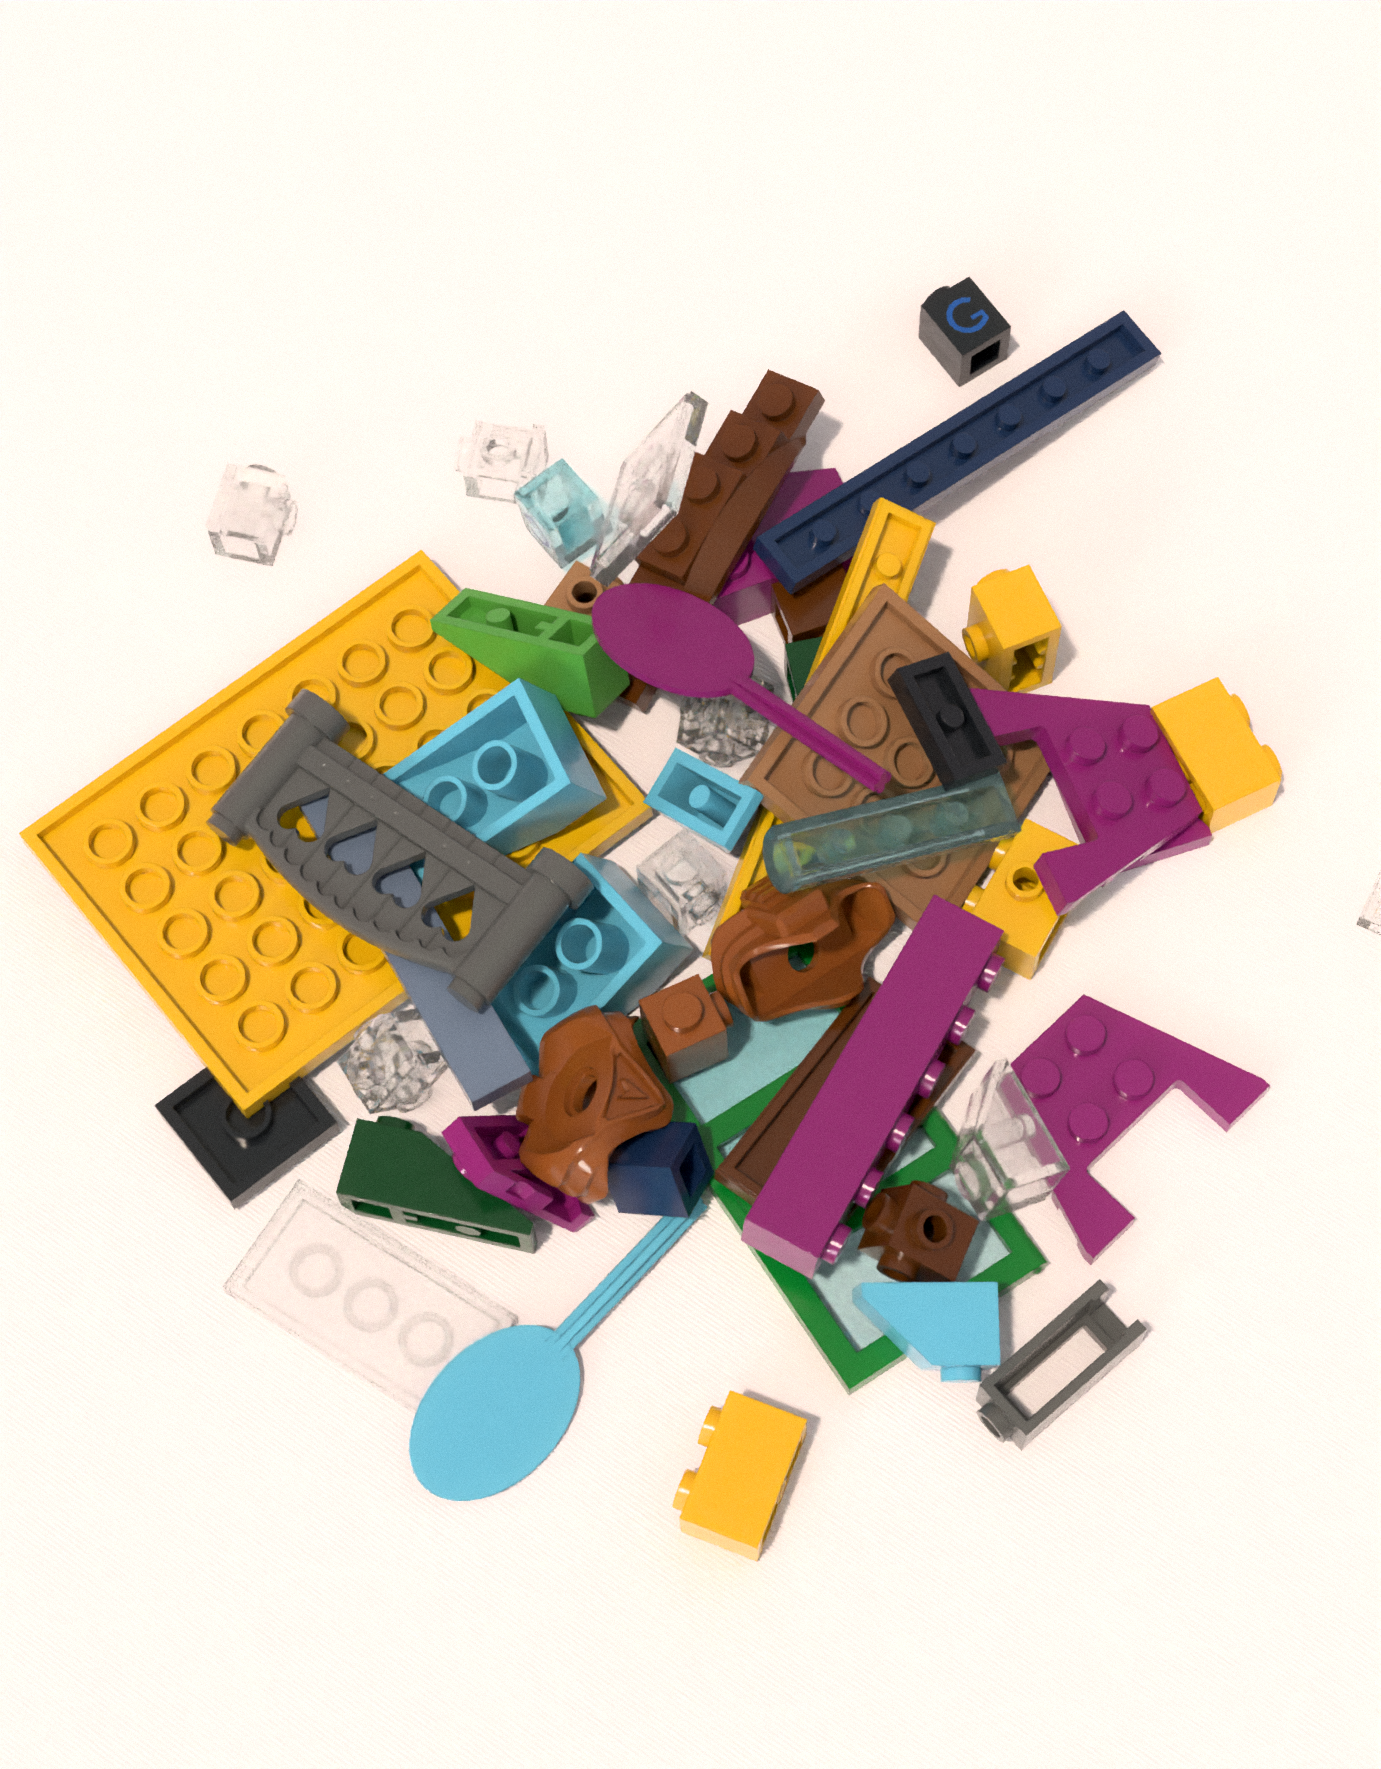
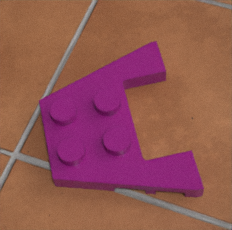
(1112, 775)
(1099, 1078)

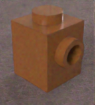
(686, 1027)

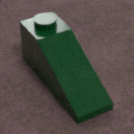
(414, 1183)

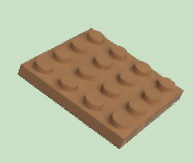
(859, 707)

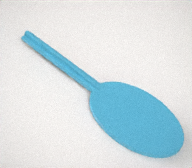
(517, 1388)

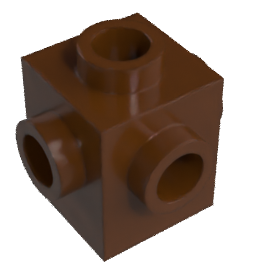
(916, 1233)

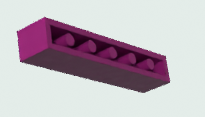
(872, 1088)

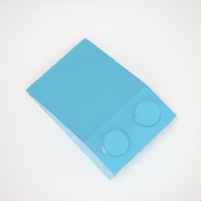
(504, 771)
(597, 955)

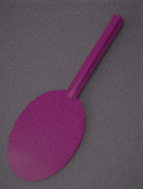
(702, 653)

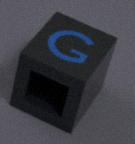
(963, 331)

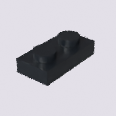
(947, 721)

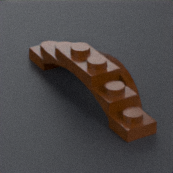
(727, 498)

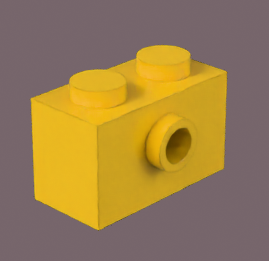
(1012, 630)
(1017, 899)

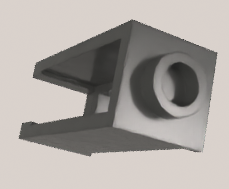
(1087, 1312)

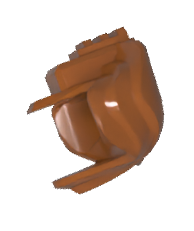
(752, 946)
(588, 1101)

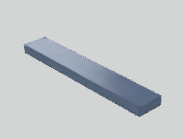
(470, 1042)

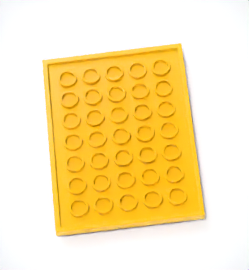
(212, 927)

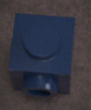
(660, 1171)

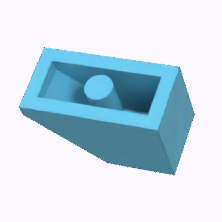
(703, 800)
(937, 1324)

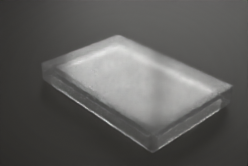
(648, 488)

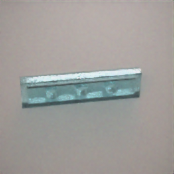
(887, 834)

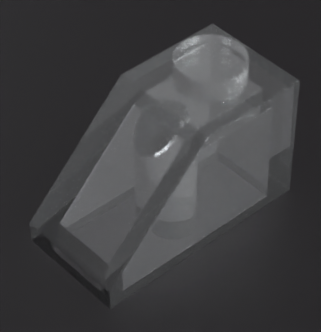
(1004, 1148)

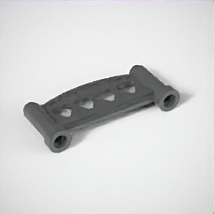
(510, 903)

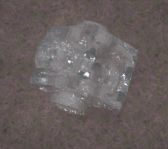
(722, 728)
(393, 1062)

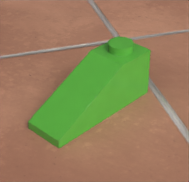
(535, 644)

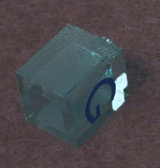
(561, 512)

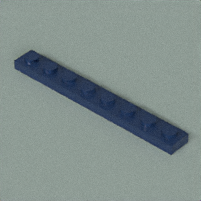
(959, 448)

